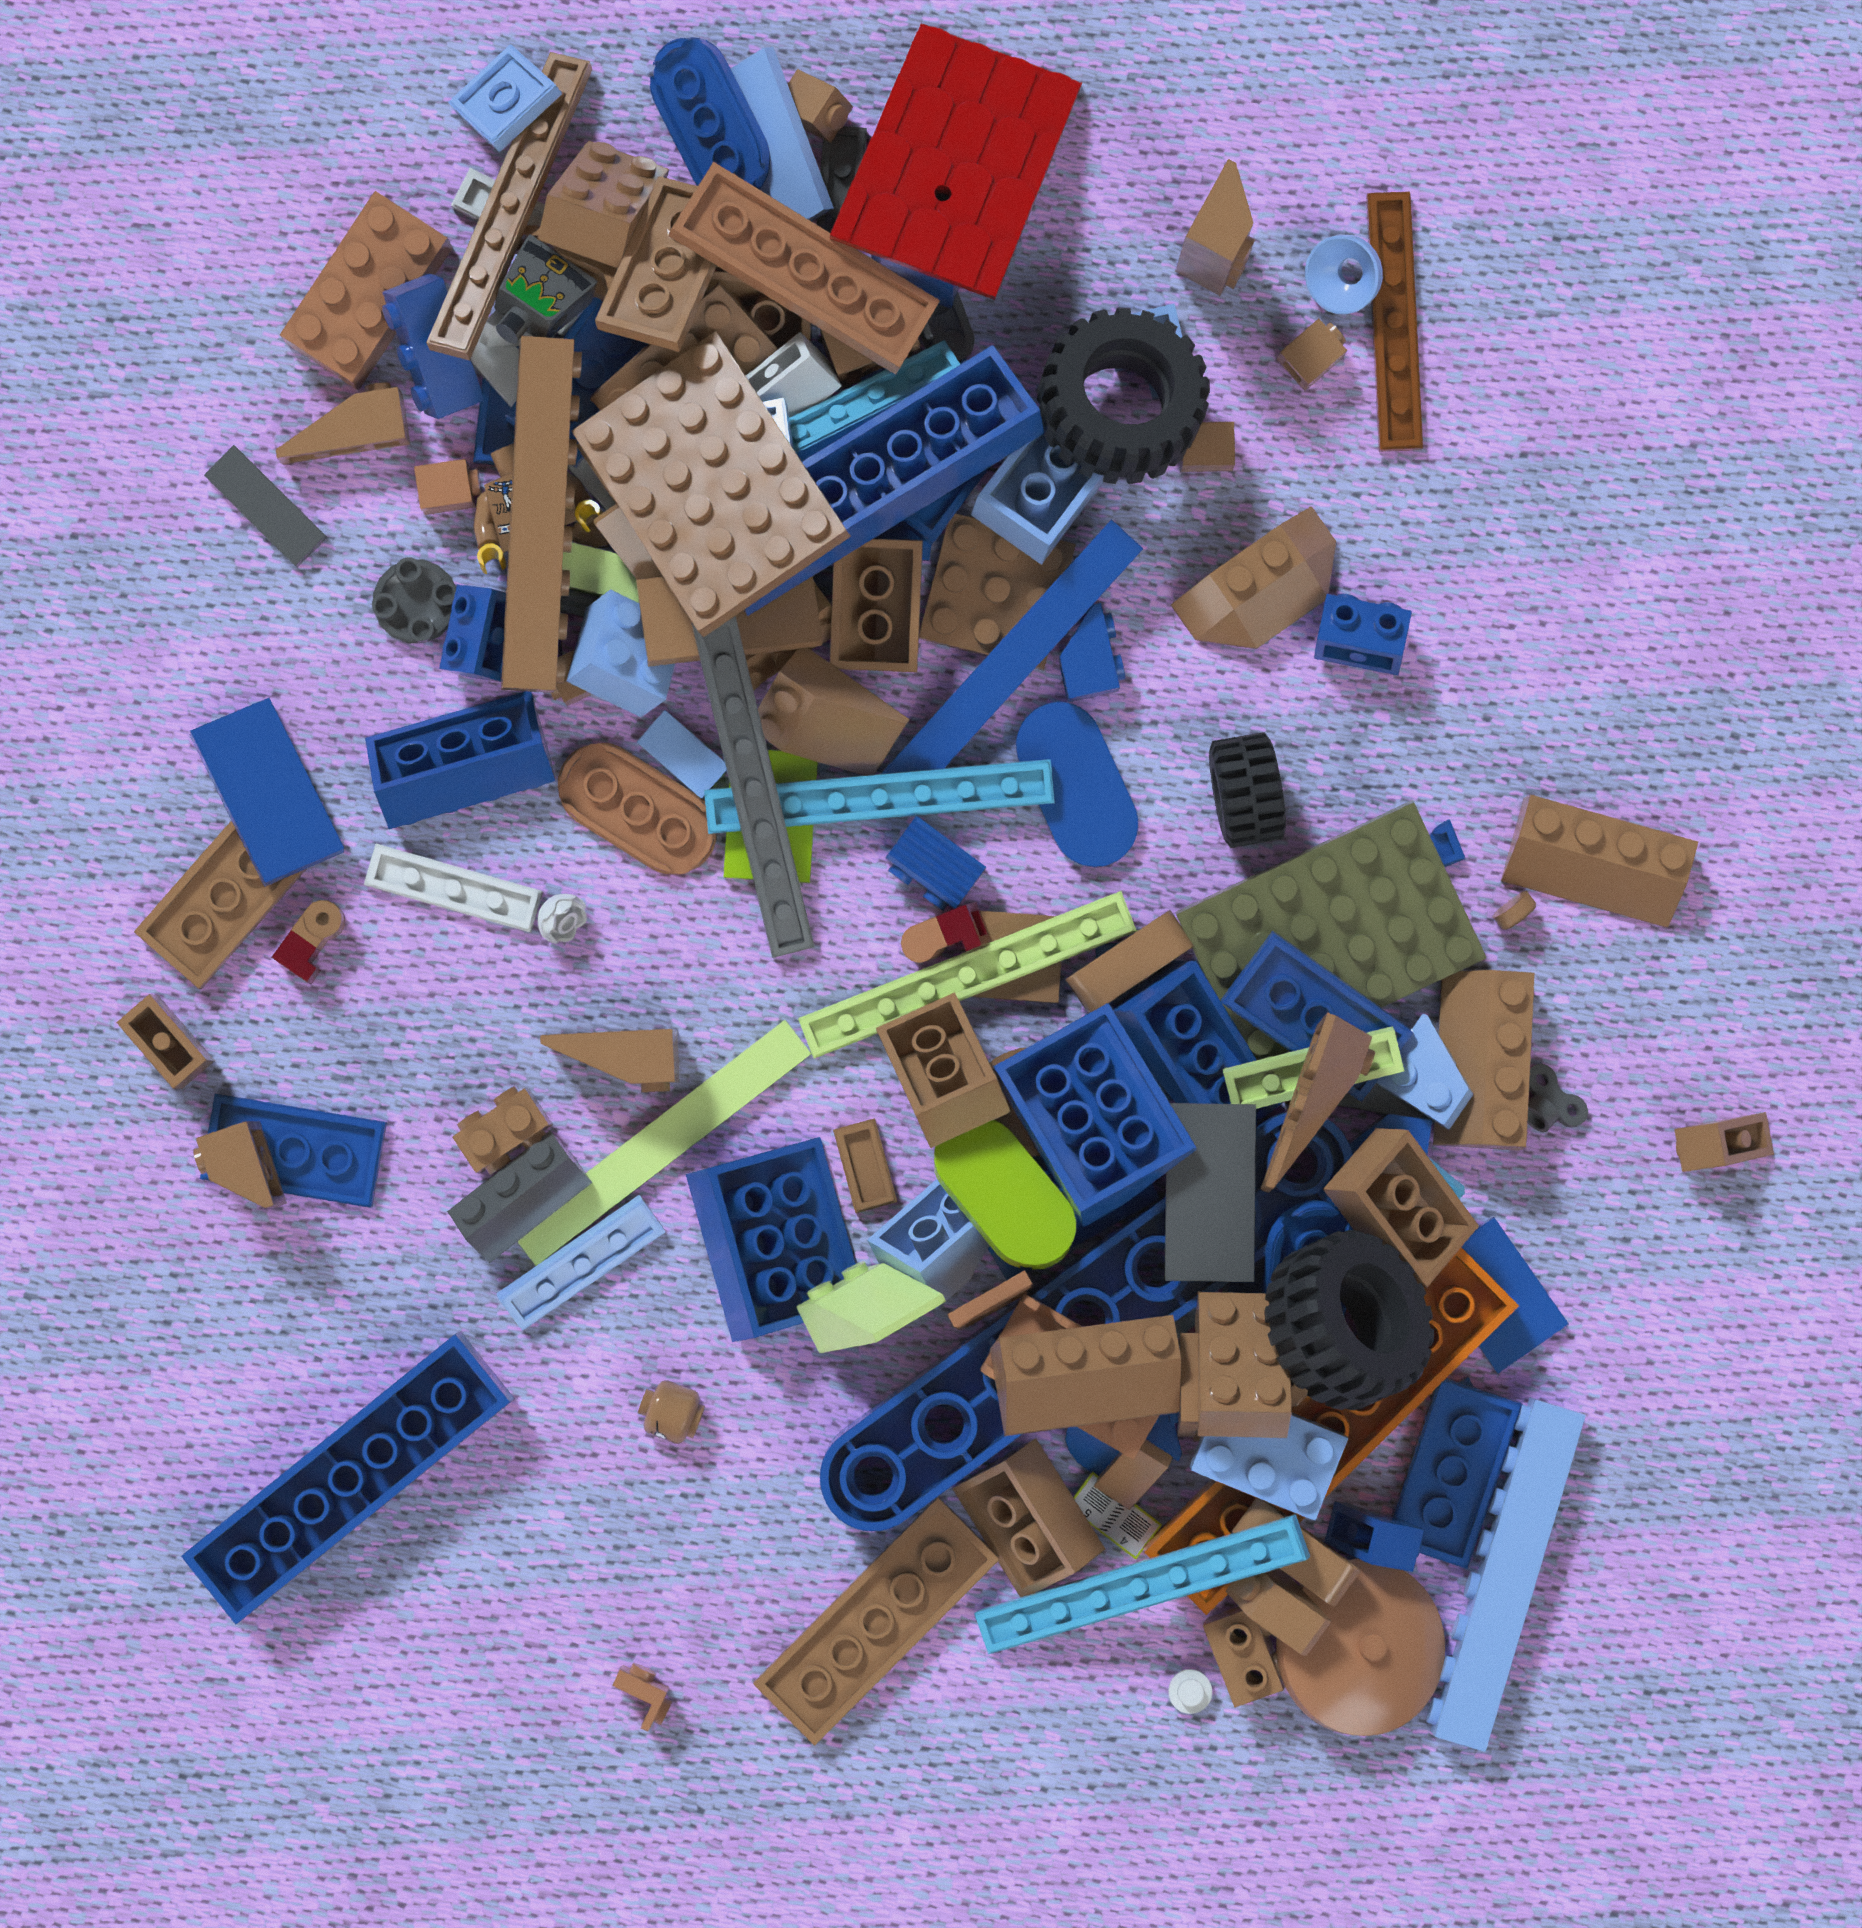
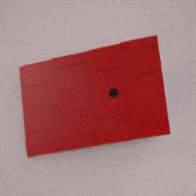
(955, 164)

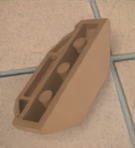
(1262, 585)

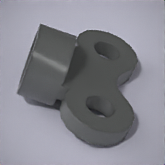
(1551, 1103)

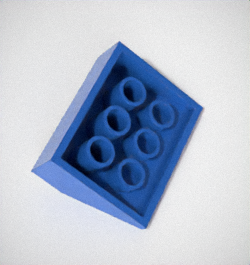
(1094, 1113)
(770, 1234)

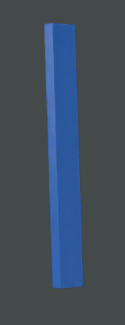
(1019, 652)

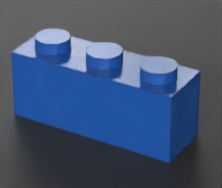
(440, 380)

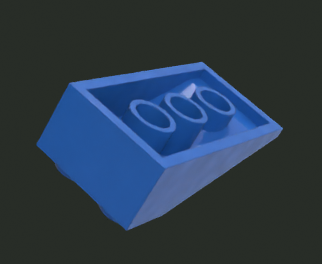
(1185, 1034)

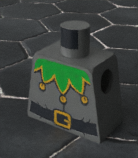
(541, 293)

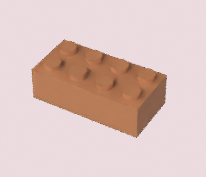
(342, 313)

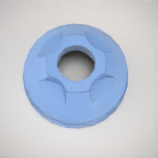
(1327, 282)

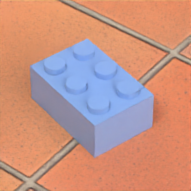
(1035, 498)
(1279, 1470)

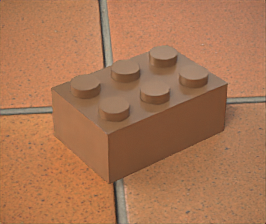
(599, 202)
(943, 1070)
(1402, 1199)
(1238, 1371)

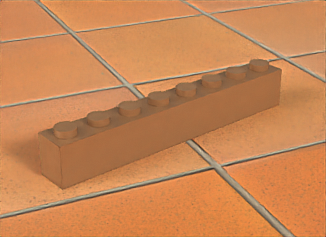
(538, 514)

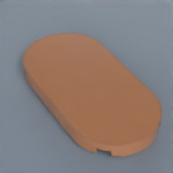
(636, 808)

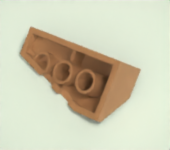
(1329, 1071)

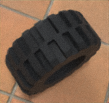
(1136, 346)
(1313, 1332)

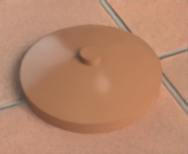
(1374, 1658)

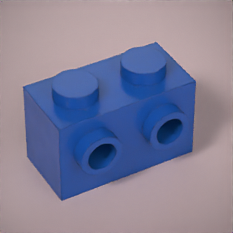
(475, 633)
(1362, 634)

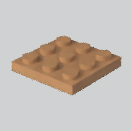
(985, 587)

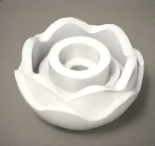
(561, 917)

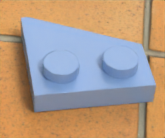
(1429, 1076)

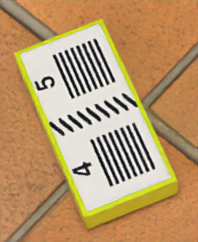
(1122, 1526)

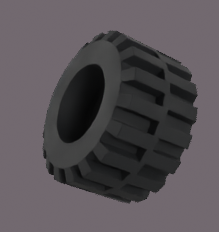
(1247, 790)

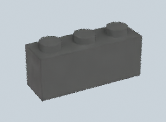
(519, 1197)

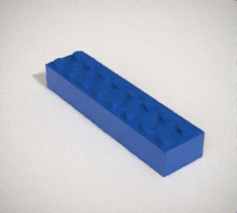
(919, 452)
(347, 1477)

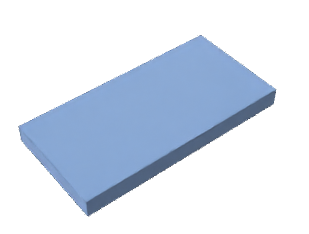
(793, 170)

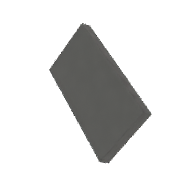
(1212, 1196)

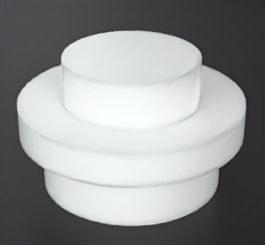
(1190, 1691)

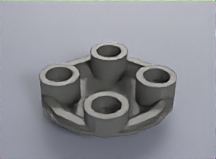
(414, 600)

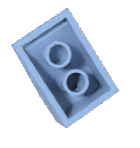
(931, 1242)

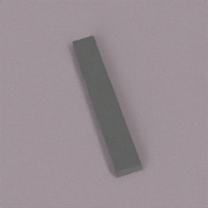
(754, 789)

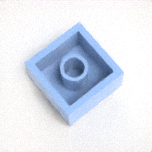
(613, 657)

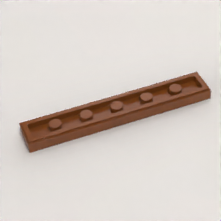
(1395, 323)

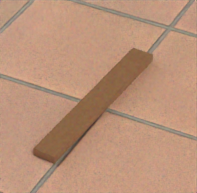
(507, 214)

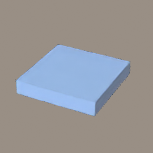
(505, 98)

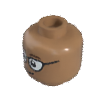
(671, 1412)

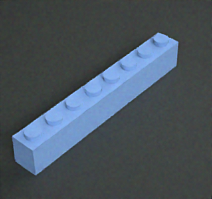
(1506, 1574)

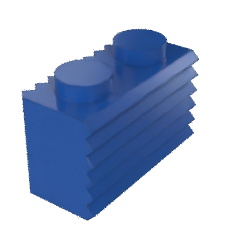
(935, 864)

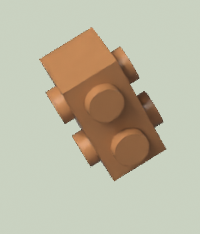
(492, 1137)
(1243, 1653)

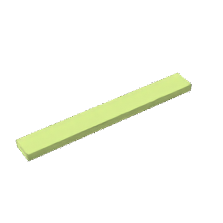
(969, 972)
(669, 1137)

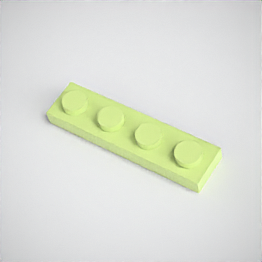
(1275, 1077)

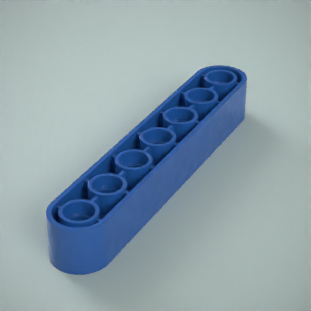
(1101, 1274)

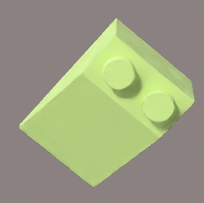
(864, 1306)

